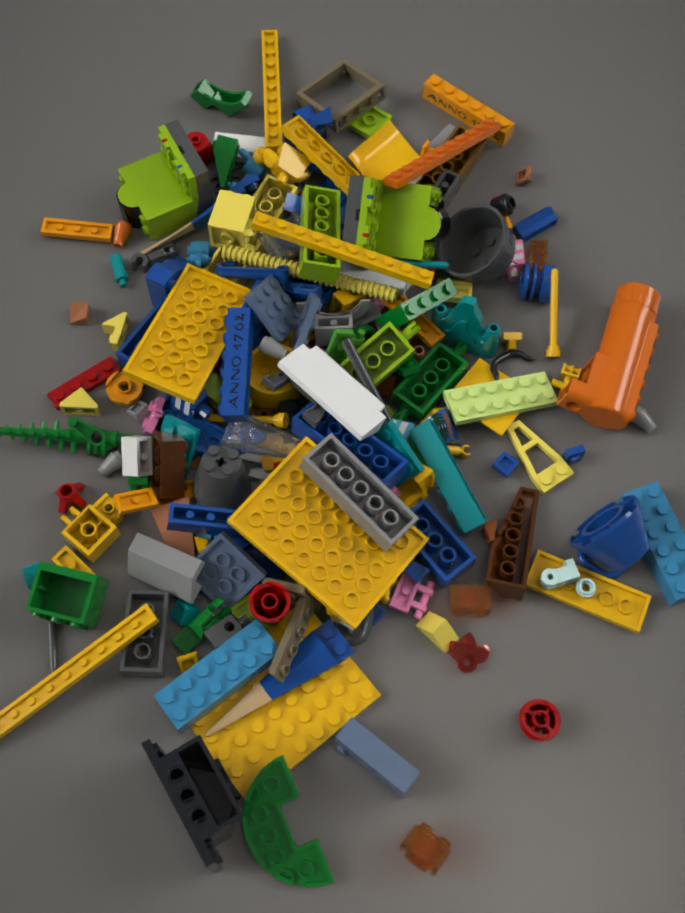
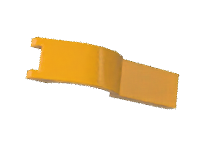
(145, 499)

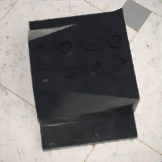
(199, 794)

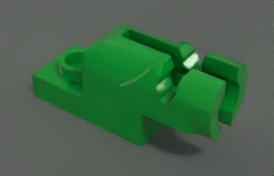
(193, 631)

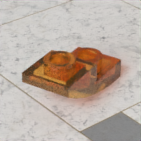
(538, 253)

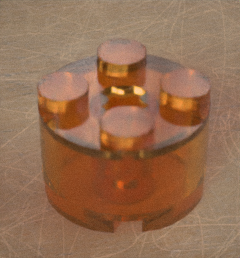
(425, 848)

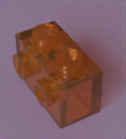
(469, 600)

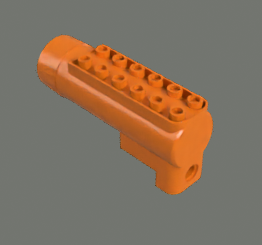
(616, 373)

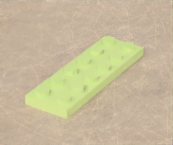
(499, 398)

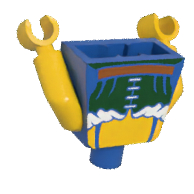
(447, 428)

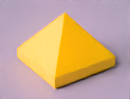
(187, 661)

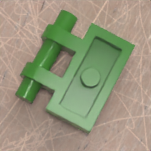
(335, 348)

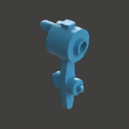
(249, 168)
(200, 253)

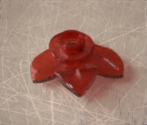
(468, 650)

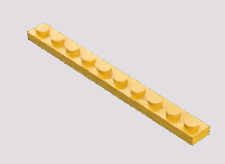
(271, 89)
(342, 250)
(76, 669)

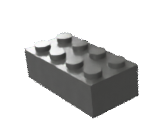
(148, 652)

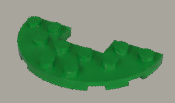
(270, 835)

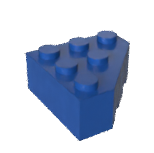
(163, 277)

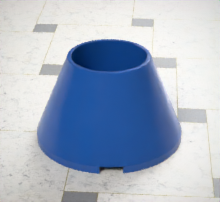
(614, 535)

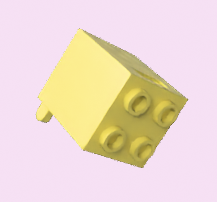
(232, 220)

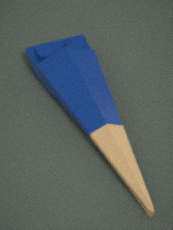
(249, 183)
(316, 655)

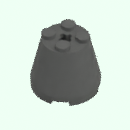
(221, 479)

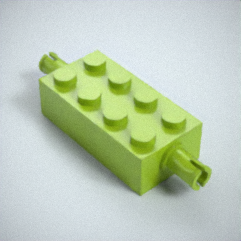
(384, 352)

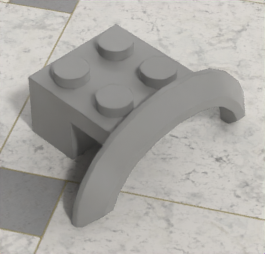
(327, 322)

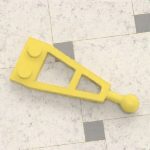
(550, 476)

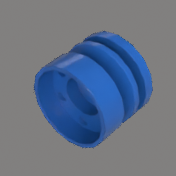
(535, 282)

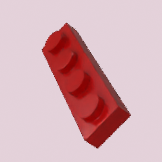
(87, 380)

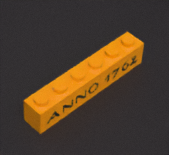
(465, 107)

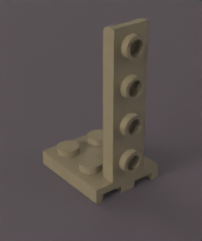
(295, 630)

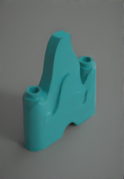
(466, 325)

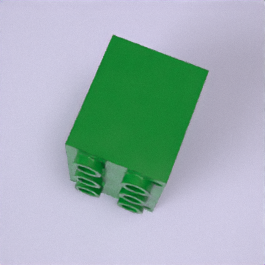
(67, 596)

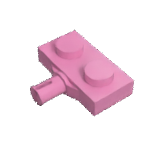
(156, 413)

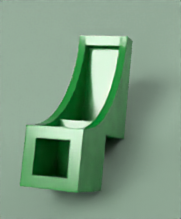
(228, 102)

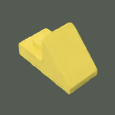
(117, 328)

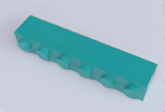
(448, 476)

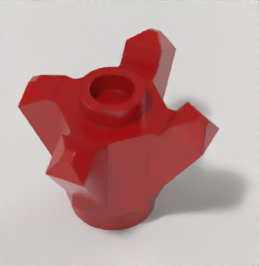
(70, 496)

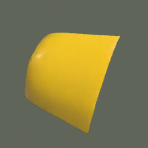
(383, 153)

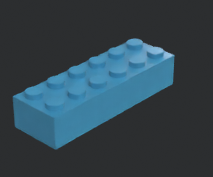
(665, 540)
(217, 676)

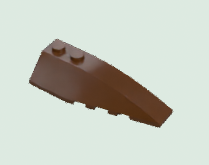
(512, 547)

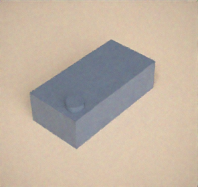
(376, 757)

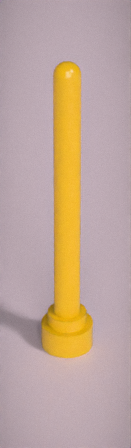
(553, 350)
(280, 420)

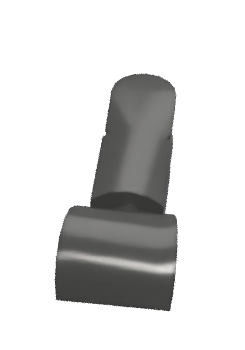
(153, 257)

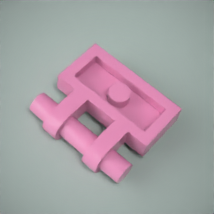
(405, 593)

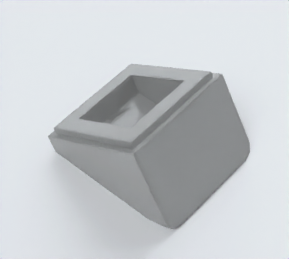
(139, 411)

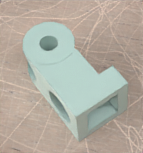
(561, 576)

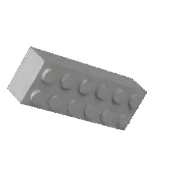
(358, 492)

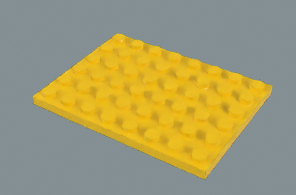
(319, 542)
(289, 724)

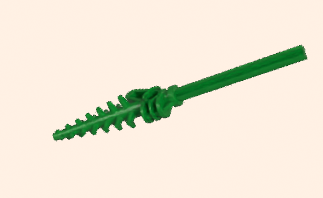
(80, 432)

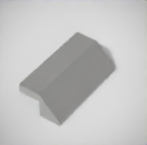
(164, 567)

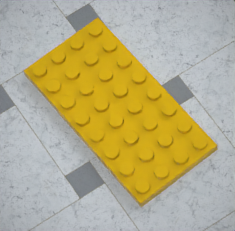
(186, 334)

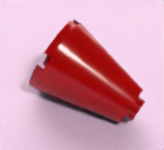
(269, 602)

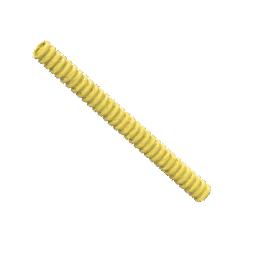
(343, 281)

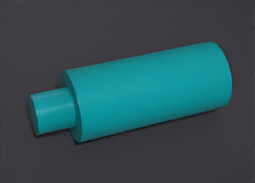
(119, 270)

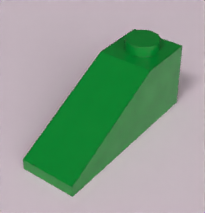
(225, 155)

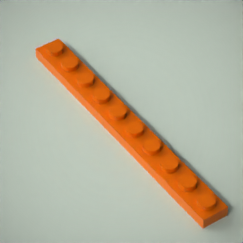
(441, 154)

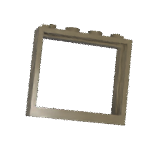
(347, 115)

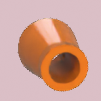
(121, 234)

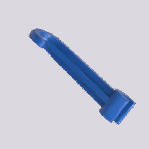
(229, 270)

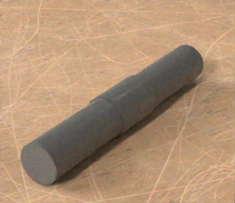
(52, 647)

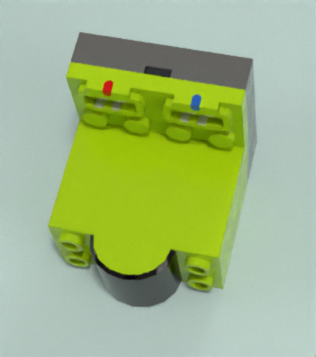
(166, 187)
(394, 220)

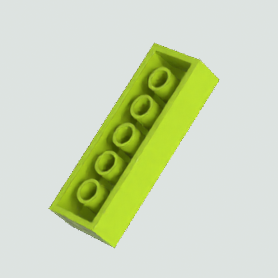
(321, 214)

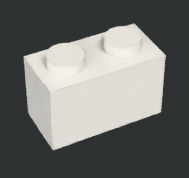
(136, 456)

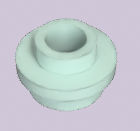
(585, 582)

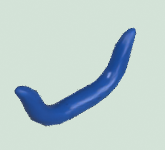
(590, 566)

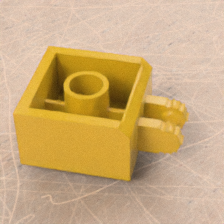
(88, 521)

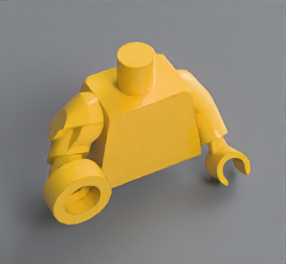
(285, 164)

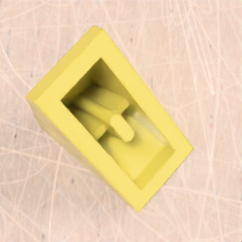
(79, 404)
(437, 630)

